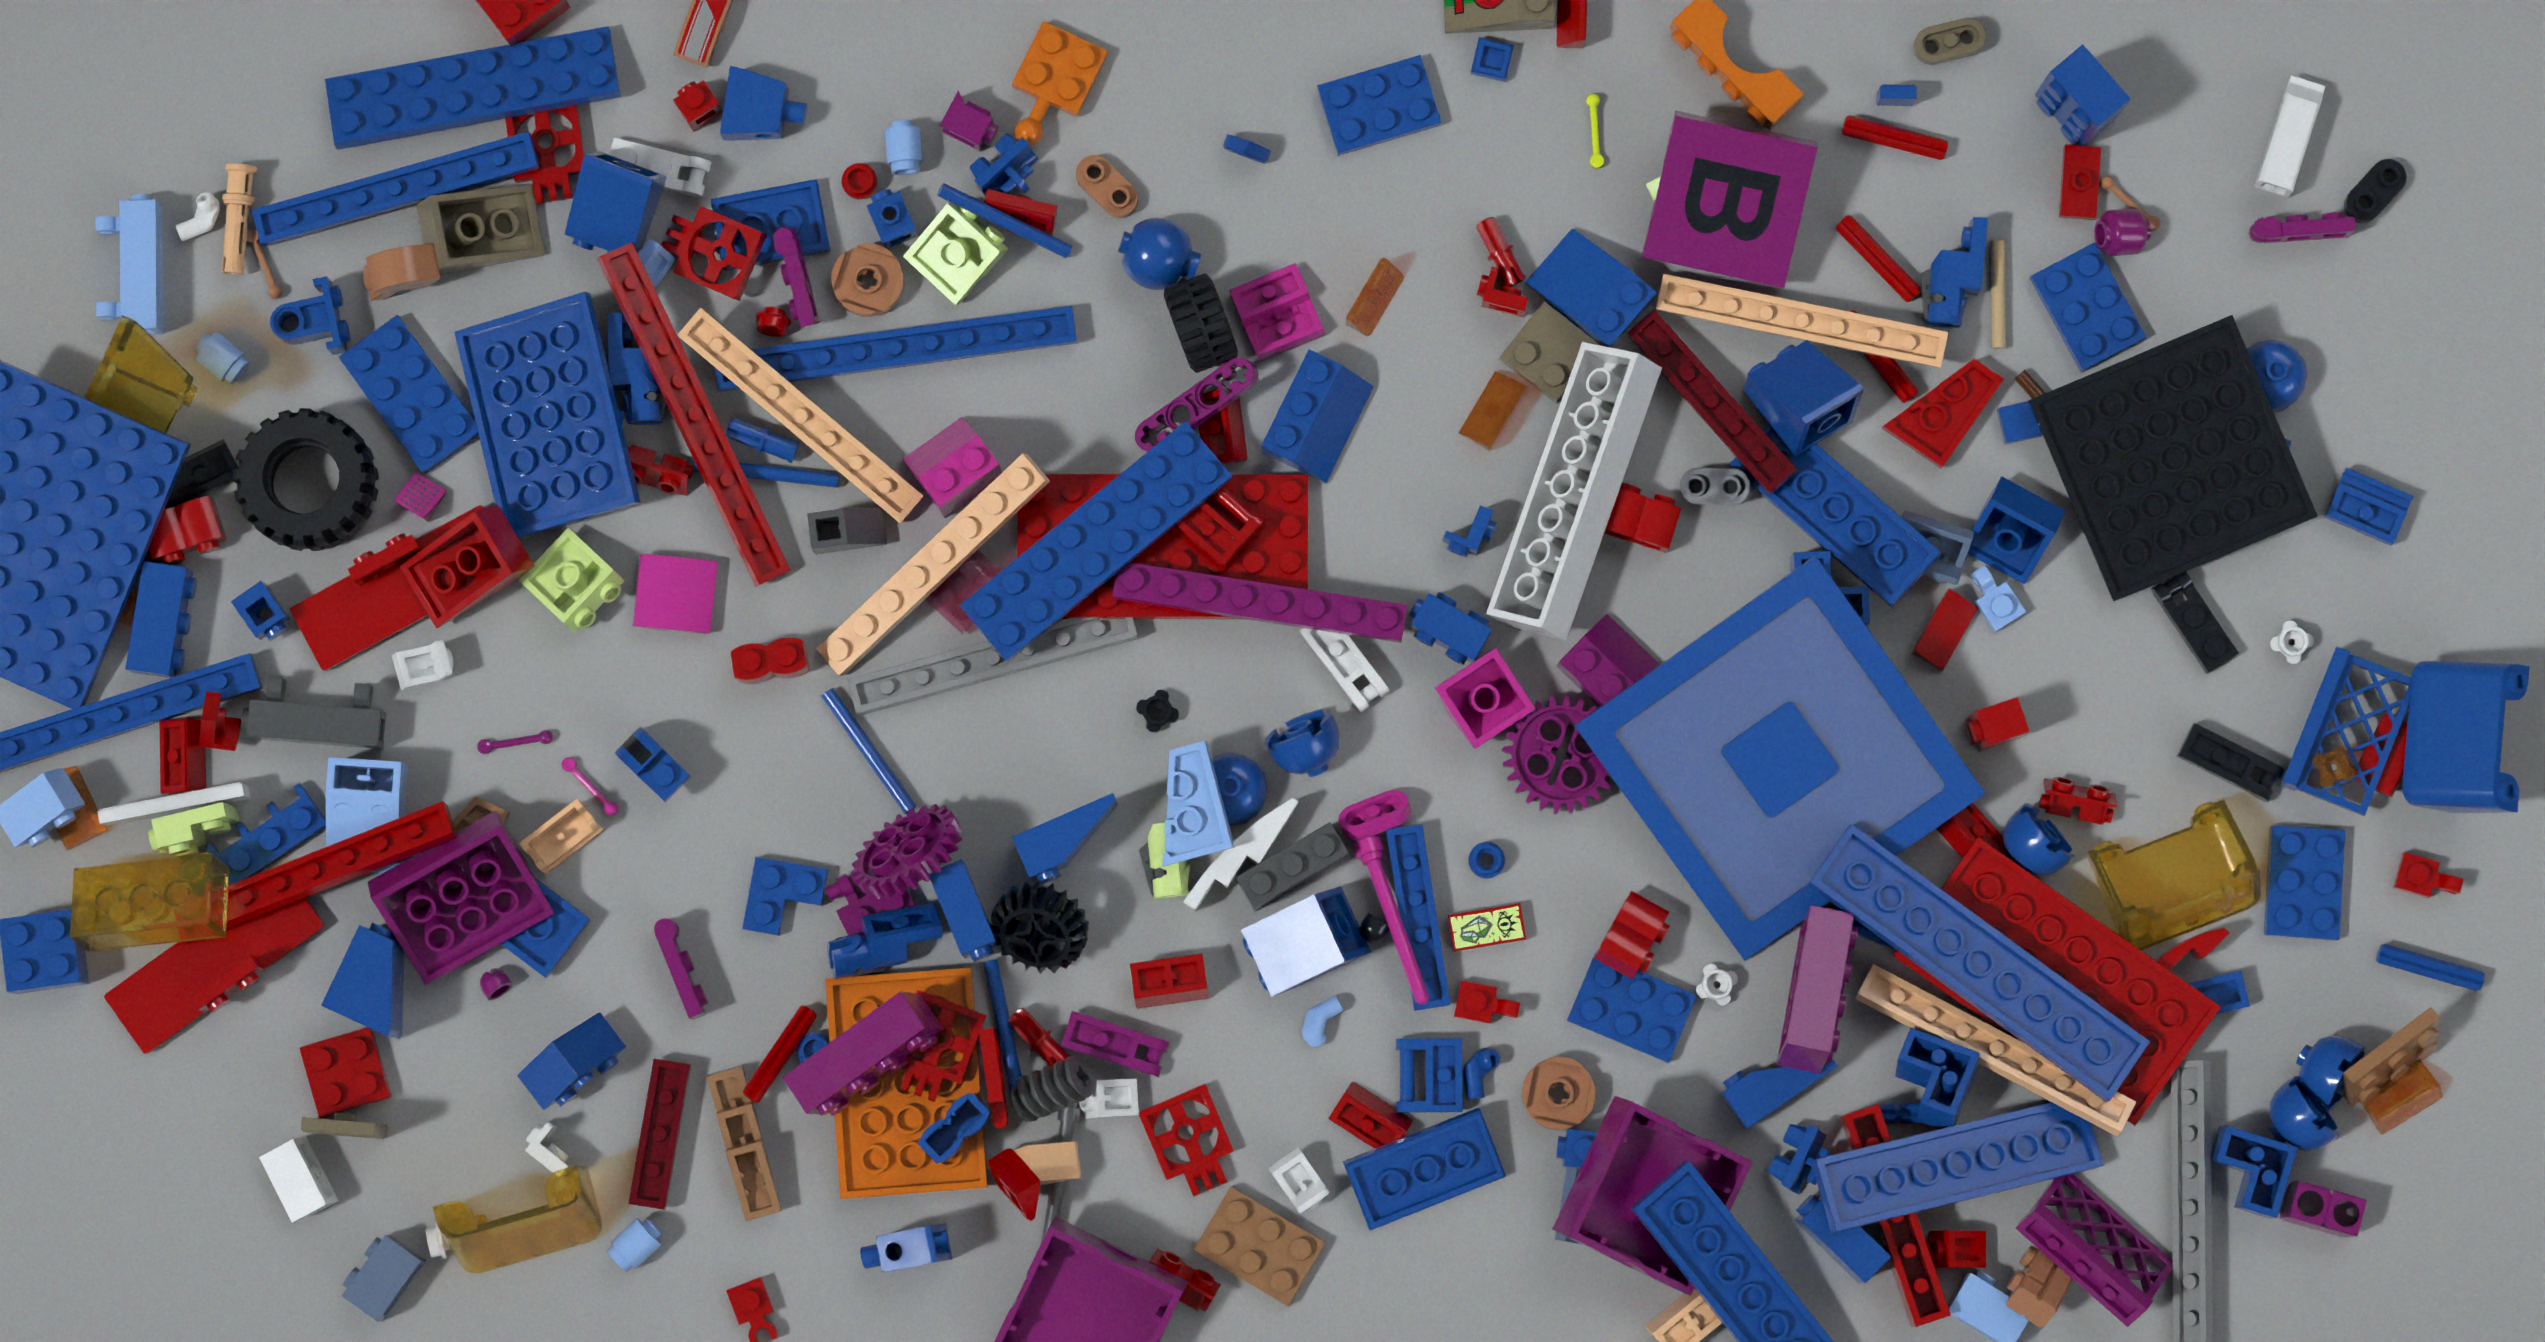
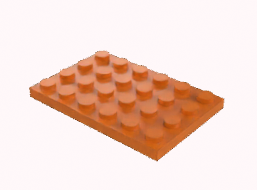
(883, 1127)

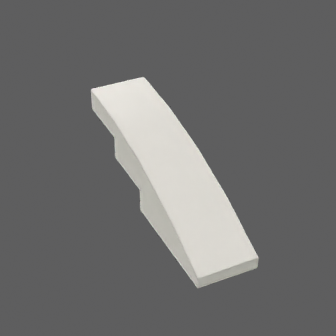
(1251, 844)

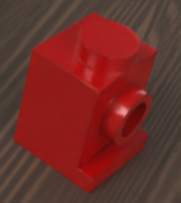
(697, 104)

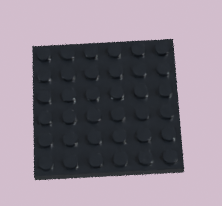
(2172, 458)

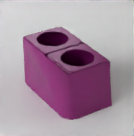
(2330, 1200)

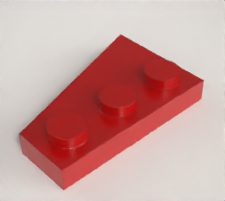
(1945, 414)

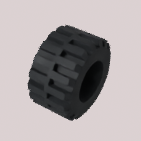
(1200, 323)

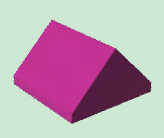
(1484, 698)

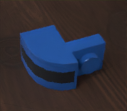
(652, 764)

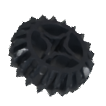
(1039, 927)

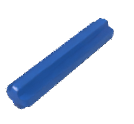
(2430, 967)

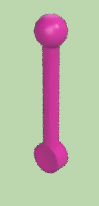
(570, 765)

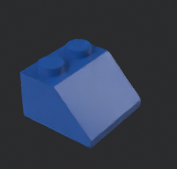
(2014, 530)

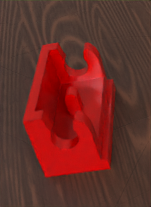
(1169, 981)

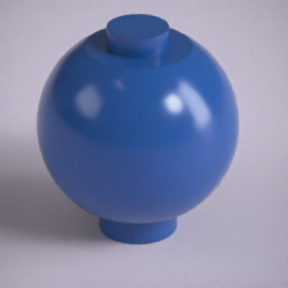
(1158, 254)

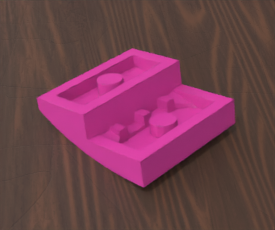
(1276, 312)
(674, 593)

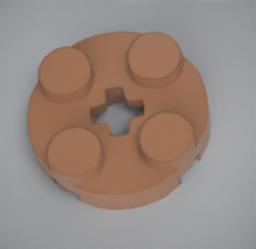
(858, 262)
(1576, 1082)

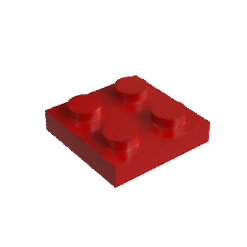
(345, 1072)

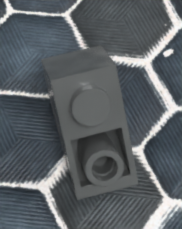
(846, 529)

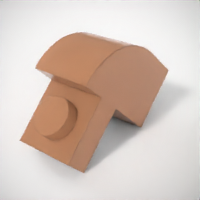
(400, 270)

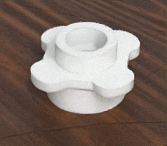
(2302, 642)
(1726, 981)
(436, 1242)

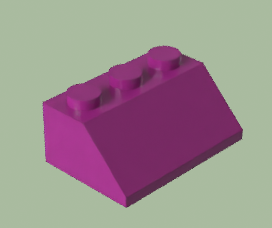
(1606, 661)

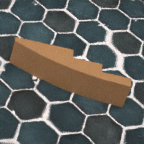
(744, 1143)

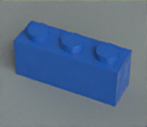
(160, 620)

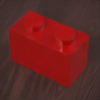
(1996, 725)

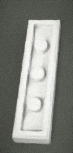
(173, 804)

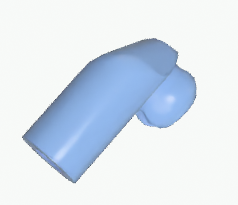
(1316, 1019)

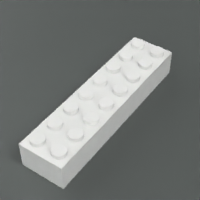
(1574, 490)

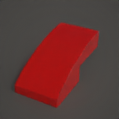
(2197, 945)

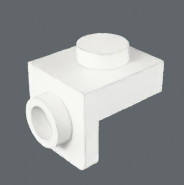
(423, 665)
(1299, 1181)

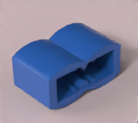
(947, 1136)

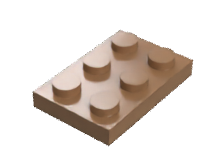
(2392, 1058)
(1259, 1246)

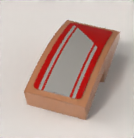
(702, 30)

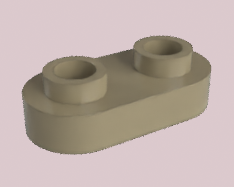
(1948, 41)

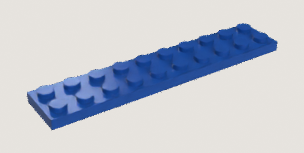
(1978, 963)

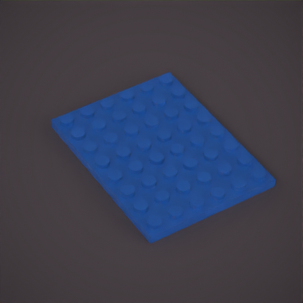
(74, 528)

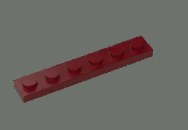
(1712, 402)

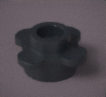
(1161, 701)

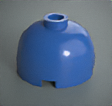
(2280, 372)
(1306, 744)
(1241, 786)
(2035, 843)
(2324, 1067)
(2300, 1119)

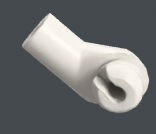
(204, 219)

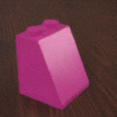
(953, 466)

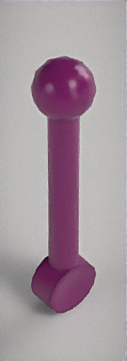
(485, 746)

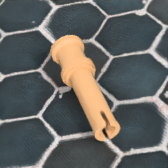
(238, 200)

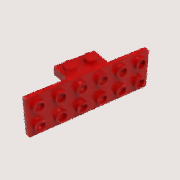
(367, 603)
(203, 974)

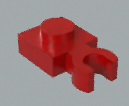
(751, 1304)

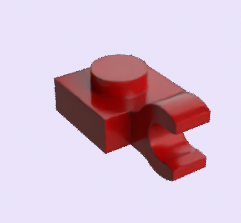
(2420, 876)
(1478, 1003)

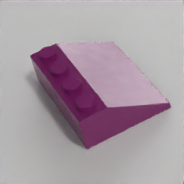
(460, 898)

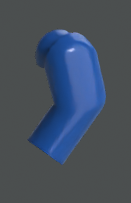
(1476, 1069)

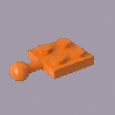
(1058, 74)

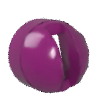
(494, 984)

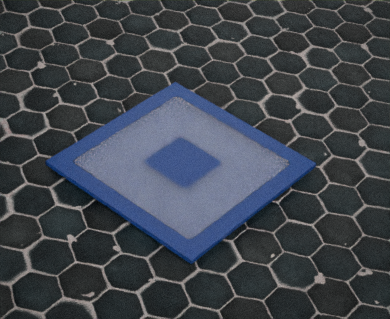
(1772, 744)

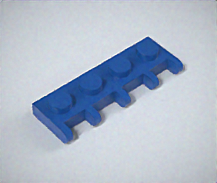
(272, 838)

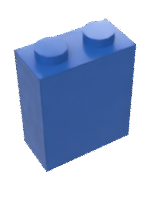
(964, 910)
(1849, 1248)

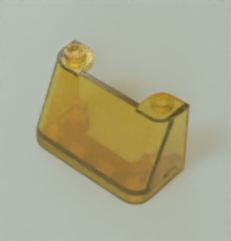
(140, 378)
(2178, 879)
(565, 1222)

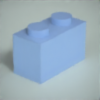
(40, 807)
(1985, 1308)

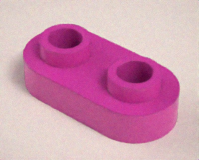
(1374, 815)

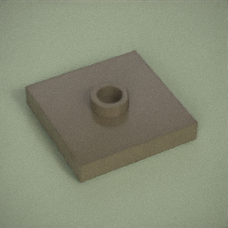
(344, 1125)

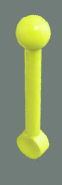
(1596, 159)

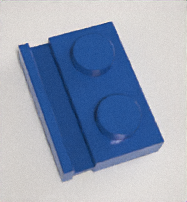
(2368, 506)

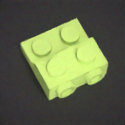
(956, 251)
(572, 581)
(185, 831)

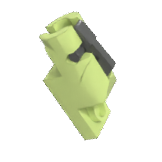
(1166, 880)

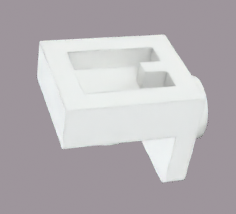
(1111, 1099)
(552, 1156)

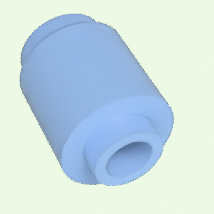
(903, 147)
(221, 357)
(635, 1244)

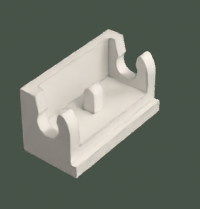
(298, 1179)

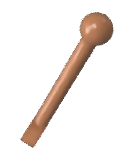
(2108, 183)
(274, 290)

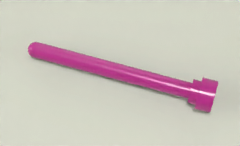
(1370, 853)

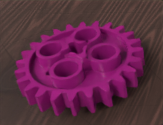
(1530, 743)
(906, 851)

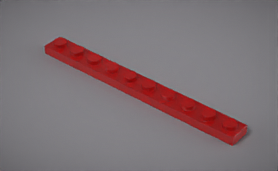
(693, 414)

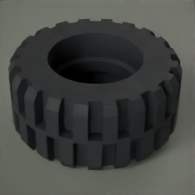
(272, 445)

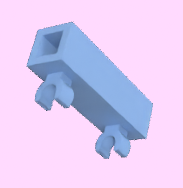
(140, 262)

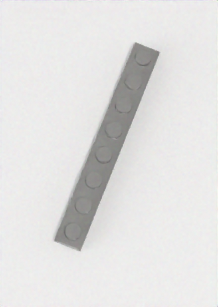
(983, 663)
(2192, 1202)

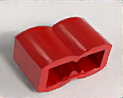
(1643, 519)
(187, 529)
(781, 658)
(1632, 935)

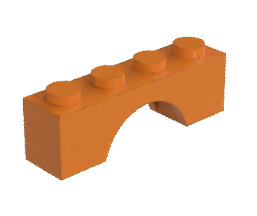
(1765, 95)

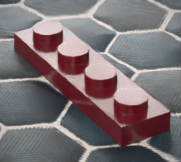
(659, 1134)

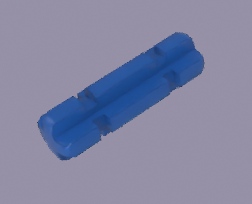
(1904, 1113)

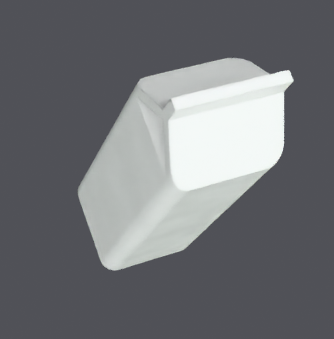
(2290, 136)

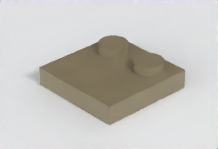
(1546, 351)

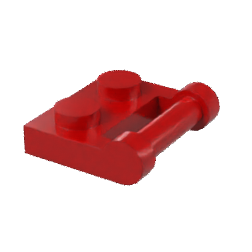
(1216, 534)

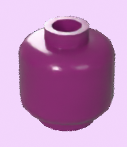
(2122, 232)

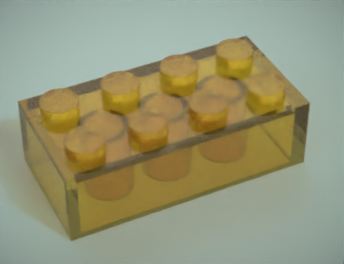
(149, 902)

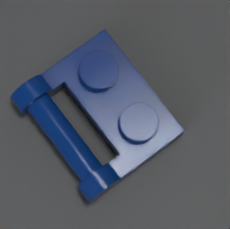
(1442, 1075)

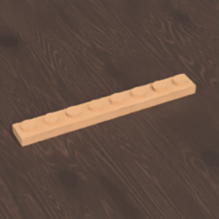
(1802, 321)
(800, 415)
(933, 564)
(1997, 1049)

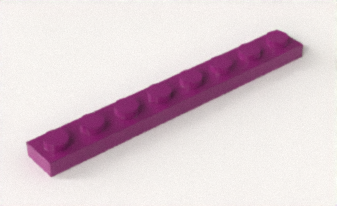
(1260, 602)

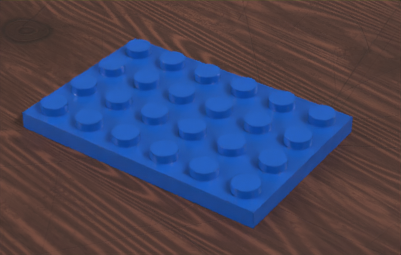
(547, 415)

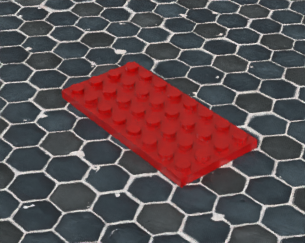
(1270, 556)
(2089, 958)

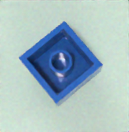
(41, 953)

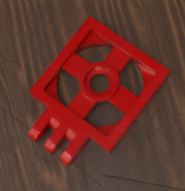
(550, 175)
(690, 241)
(926, 1070)
(994, 1077)
(1199, 1164)

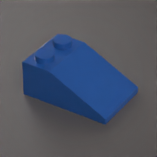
(1591, 288)
(1057, 841)

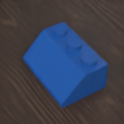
(1316, 416)

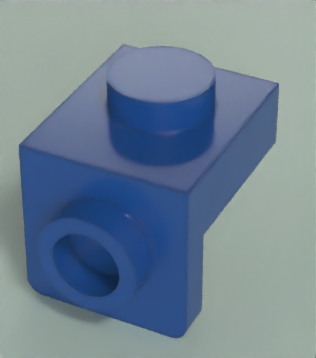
(1480, 530)

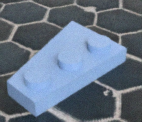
(1195, 807)

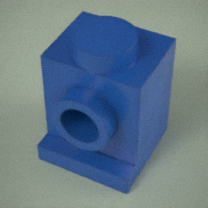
(896, 230)
(252, 603)

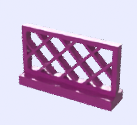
(2084, 1259)

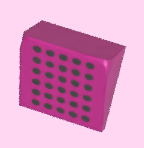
(420, 496)

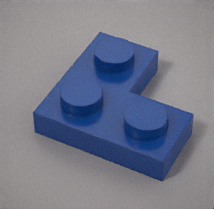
(774, 884)

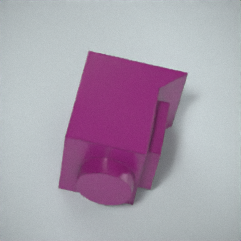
(969, 123)

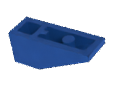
(1765, 1090)

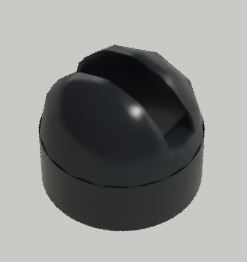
(1373, 929)

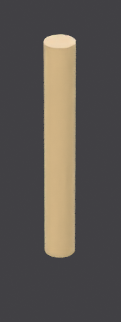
(1998, 306)

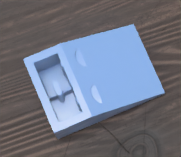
(362, 797)

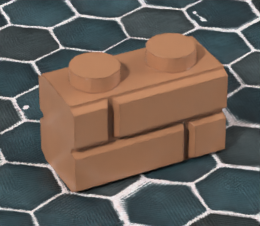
(2037, 1288)

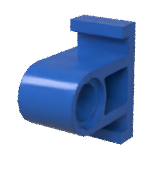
(317, 318)

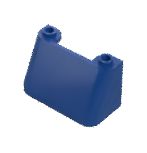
(2459, 736)

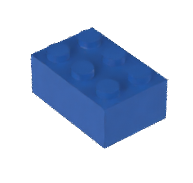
(2081, 97)

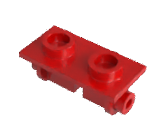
(669, 476)
(2092, 801)
(1200, 1286)

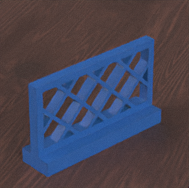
(2320, 717)

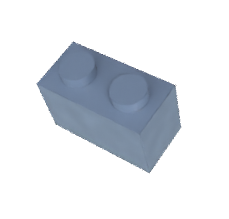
(383, 1277)

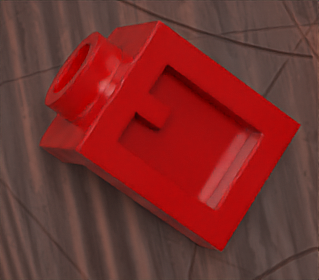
(1505, 300)
(215, 728)
(1957, 1248)

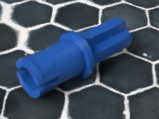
(762, 439)

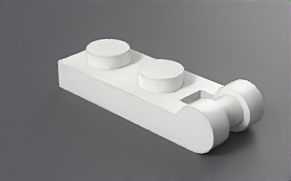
(665, 163)
(1346, 665)

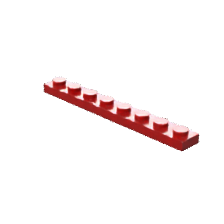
(339, 863)

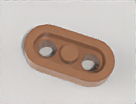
(1106, 186)

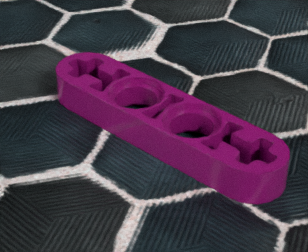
(1193, 400)

